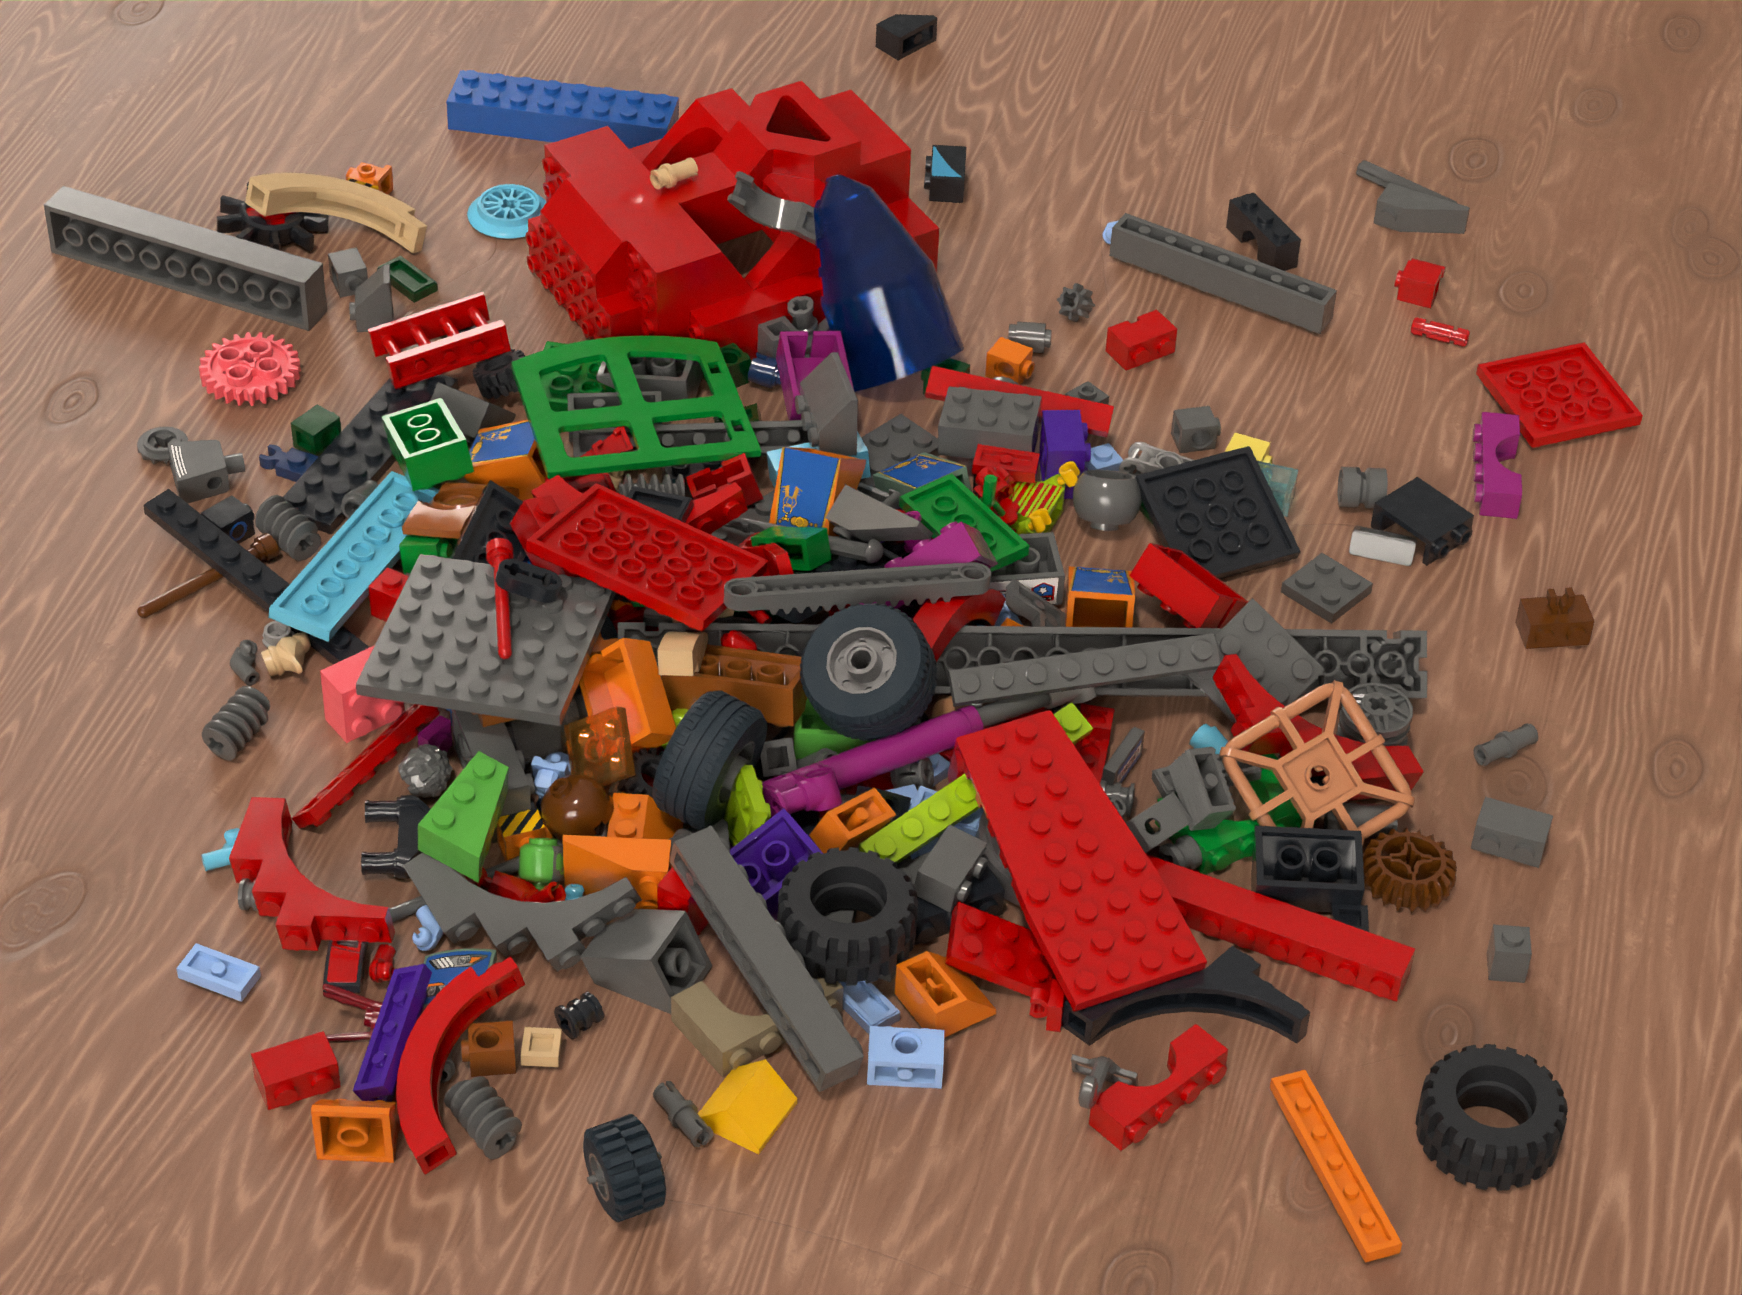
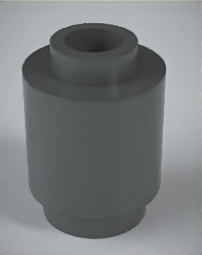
(1031, 335)

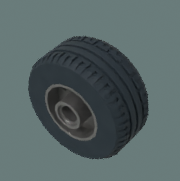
(868, 671)

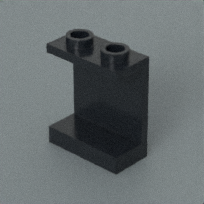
(1425, 515)

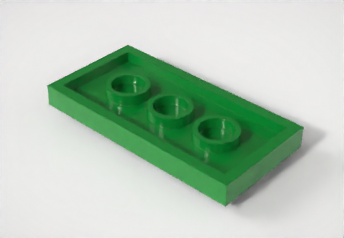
(951, 501)

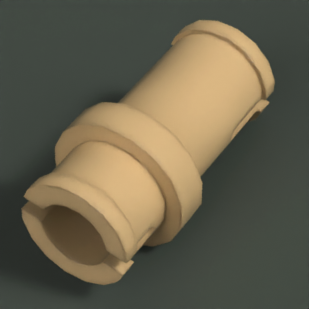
(669, 175)

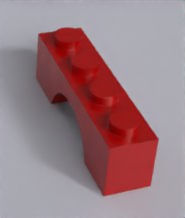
(1128, 1111)

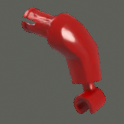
(519, 889)

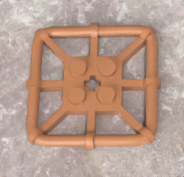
(1323, 754)

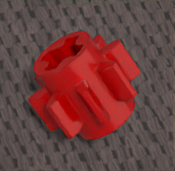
(1004, 482)

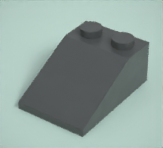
(671, 376)

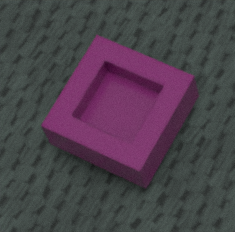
(437, 733)

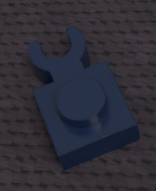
(287, 465)

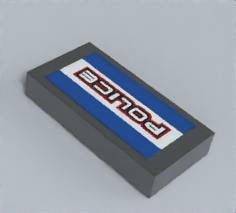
(1124, 757)

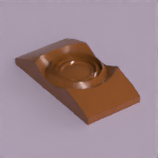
(447, 511)

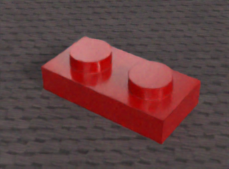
(1019, 464)

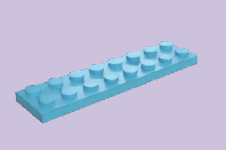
(350, 561)

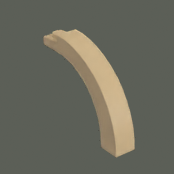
(337, 197)

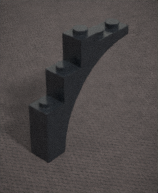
(1225, 987)

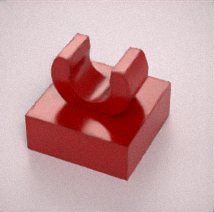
(1048, 1005)

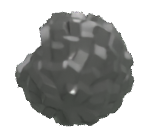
(425, 771)

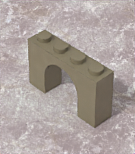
(730, 1037)

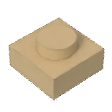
(541, 1047)

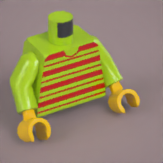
(1042, 501)

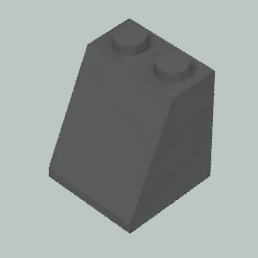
(647, 956)

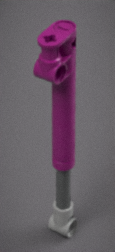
(819, 783)

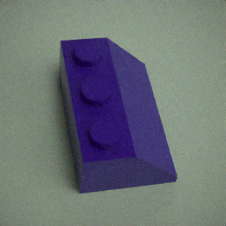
(771, 854)

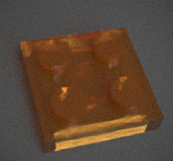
(601, 746)

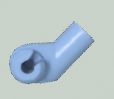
(429, 933)

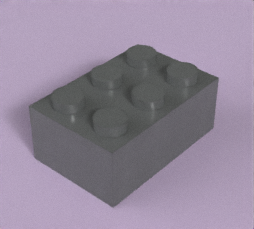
(987, 419)

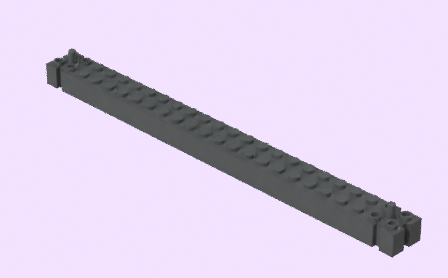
(1345, 654)

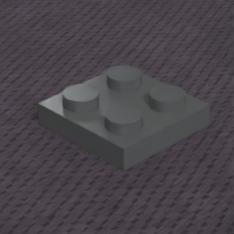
(1326, 587)

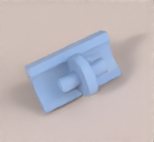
(547, 771)

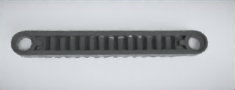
(856, 587)

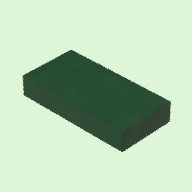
(410, 279)

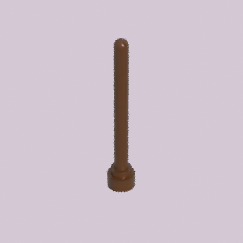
(263, 549)

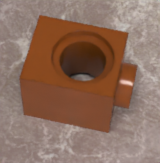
(490, 1048)

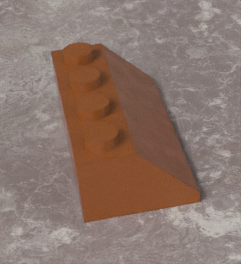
(755, 677)

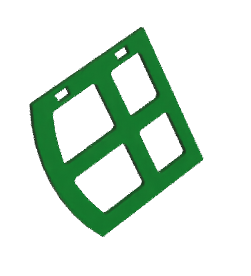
(634, 410)

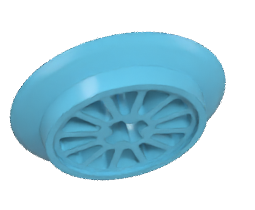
(505, 211)

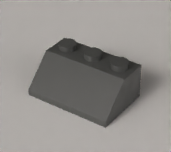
(829, 408)

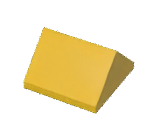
(749, 1106)

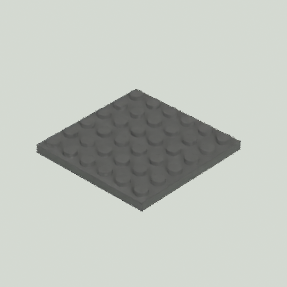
(445, 648)

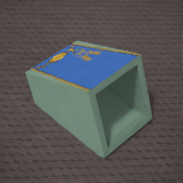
(918, 472)

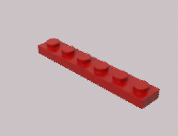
(362, 767)

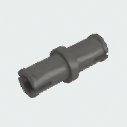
(1505, 744)
(683, 1114)

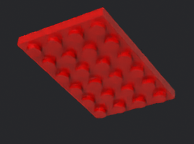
(644, 555)

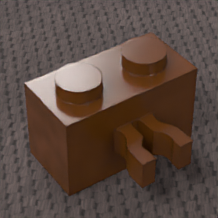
(1554, 620)

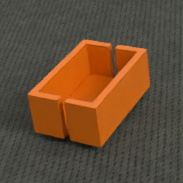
(630, 679)

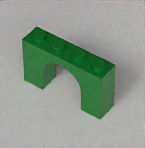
(1234, 839)

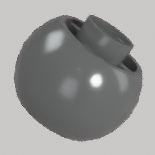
(1107, 498)

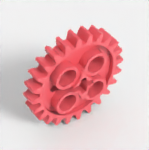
(249, 369)

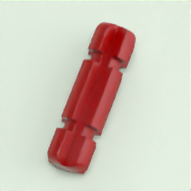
(1440, 331)

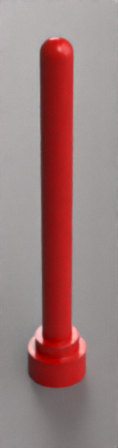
(497, 551)

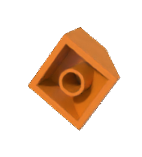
(640, 818)
(355, 1130)

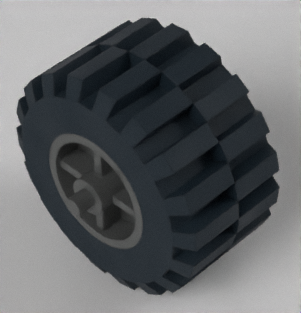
(624, 1167)

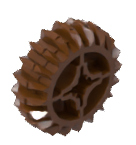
(1409, 870)

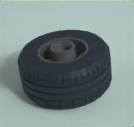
(706, 756)

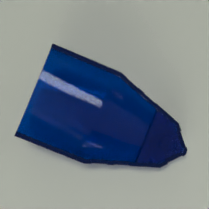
(879, 287)

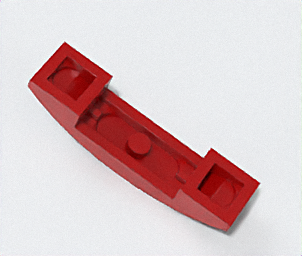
(1095, 746)

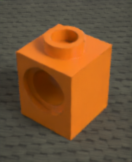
(1009, 360)

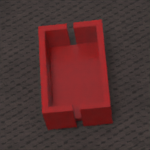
(1186, 588)

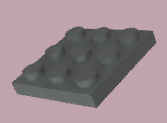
(1266, 652)

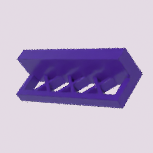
(393, 1026)

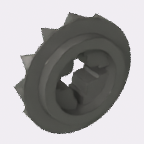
(159, 436)

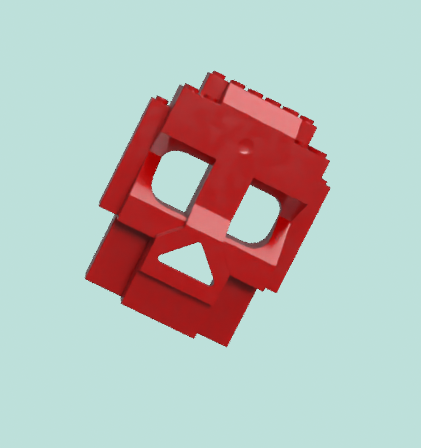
(649, 257)

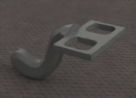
(1102, 1071)

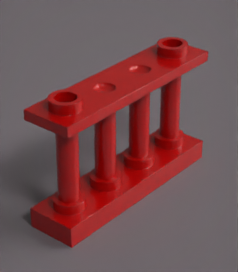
(445, 354)

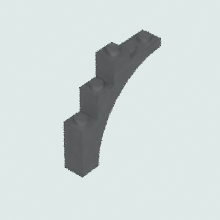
(512, 924)

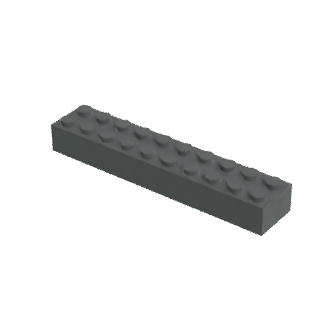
(186, 258)

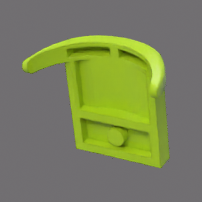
(746, 806)

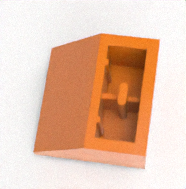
(940, 994)

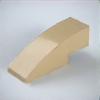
(681, 653)

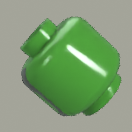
(541, 862)

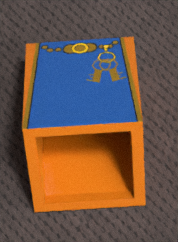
(508, 458)
(810, 485)
(1099, 598)

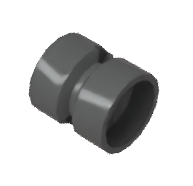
(1361, 487)

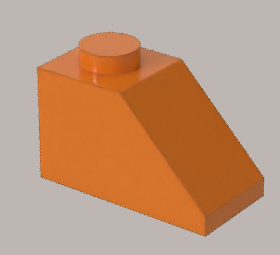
(852, 822)

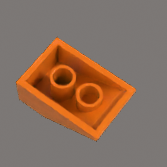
(603, 861)

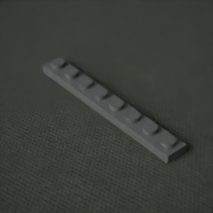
(1083, 669)

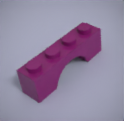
(1497, 487)

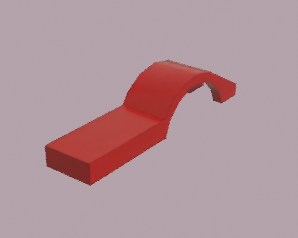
(778, 558)

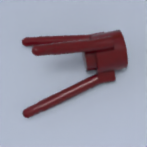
(372, 1011)

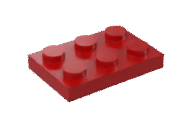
(996, 951)

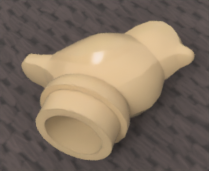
(287, 654)

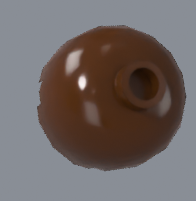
(575, 806)

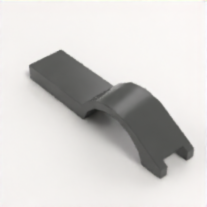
(771, 210)

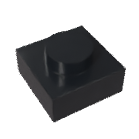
(1351, 915)

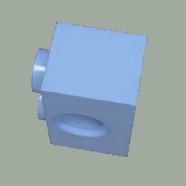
(905, 1057)

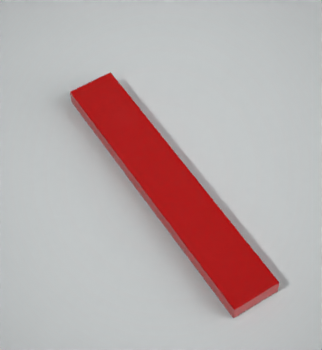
(1095, 414)

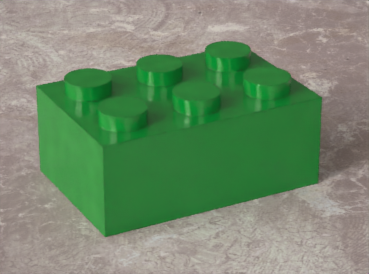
(428, 444)

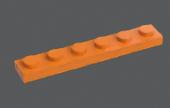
(1335, 1166)

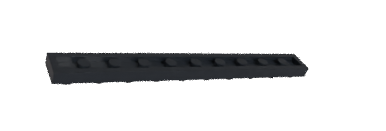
(237, 565)

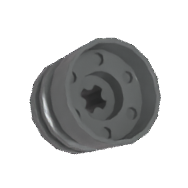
(1386, 710)

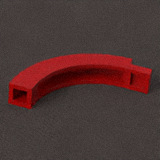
(944, 619)
(429, 1048)

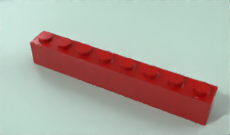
(1288, 932)

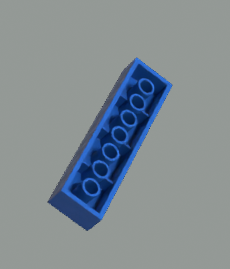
(555, 109)

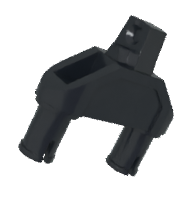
(407, 813)

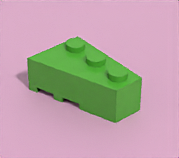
(465, 817)

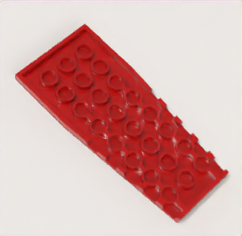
(1075, 864)

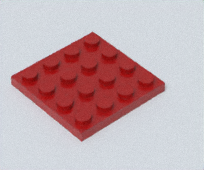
(1559, 394)

